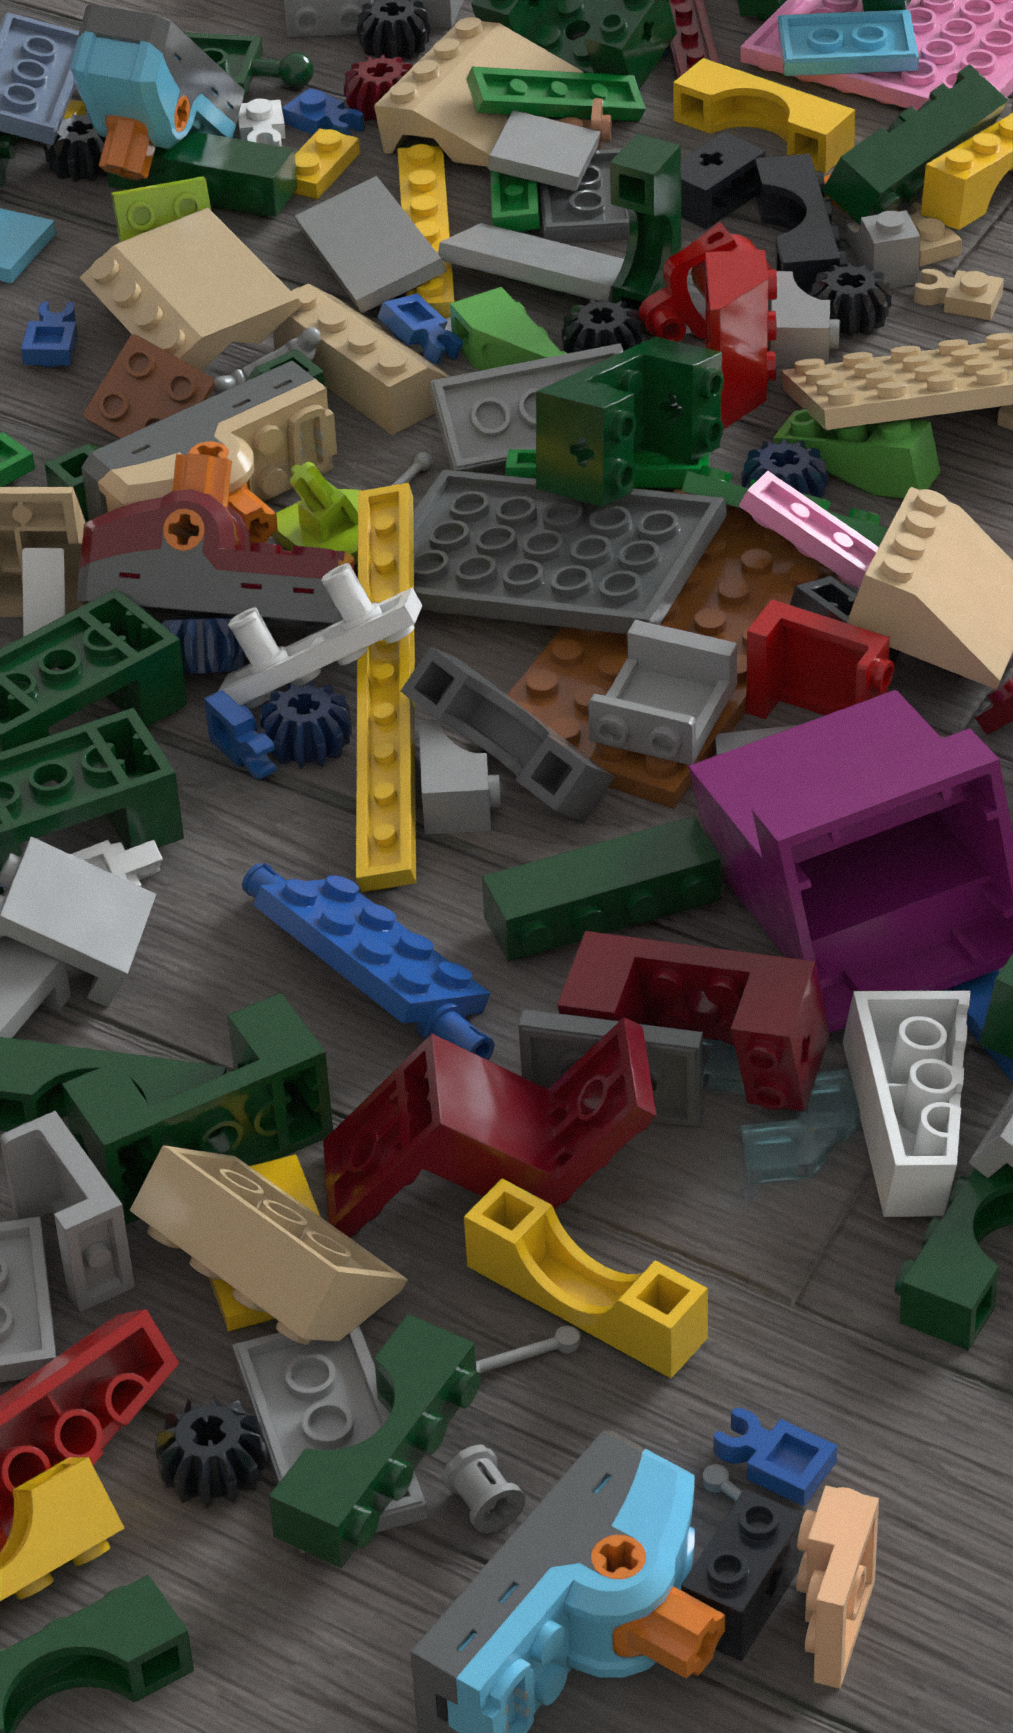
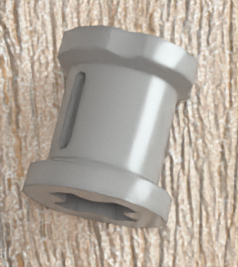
(483, 1489)

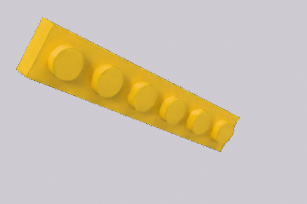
(426, 205)

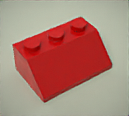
(740, 327)

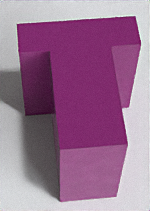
(868, 848)

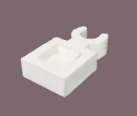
(262, 122)

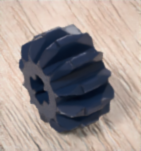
(789, 462)
(207, 644)
(306, 724)

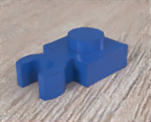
(317, 110)
(420, 323)
(51, 339)
(235, 734)
(780, 1459)

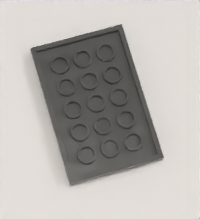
(548, 559)

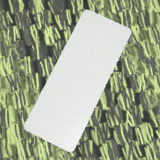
(42, 587)

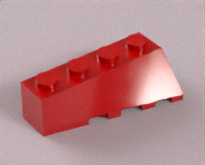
(79, 1401)

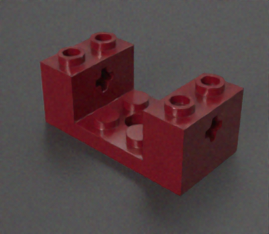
(750, 1000)

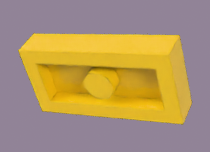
(323, 161)

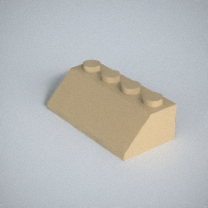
(363, 361)
(263, 1244)

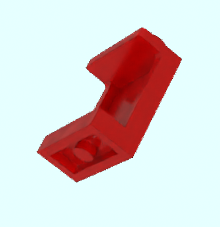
(812, 662)

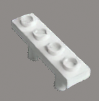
(341, 642)

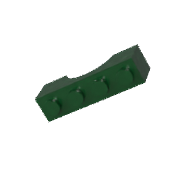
(648, 184)
(36, 1070)
(952, 1280)
(336, 1496)
(117, 1644)

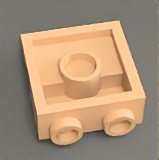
(837, 1576)

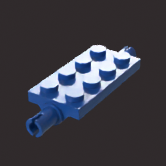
(375, 954)

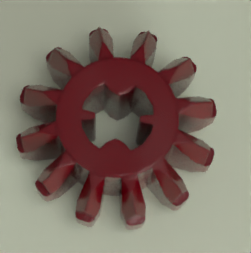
(371, 81)

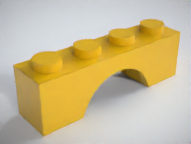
(722, 98)
(965, 177)
(524, 1248)
(56, 1520)

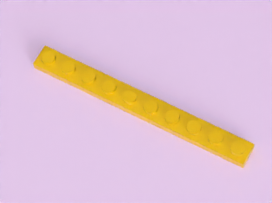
(384, 713)

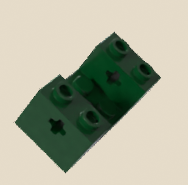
(619, 39)
(645, 398)
(101, 652)
(99, 770)
(262, 1108)

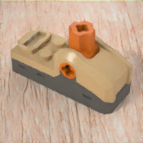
(256, 425)

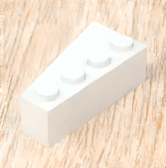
(908, 1089)

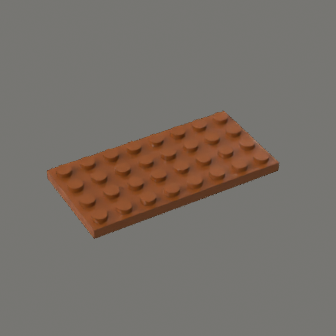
(719, 600)

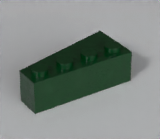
(892, 163)

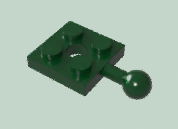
(242, 59)

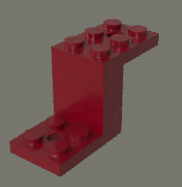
(486, 1125)

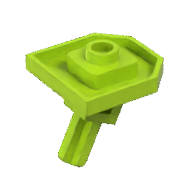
(322, 518)

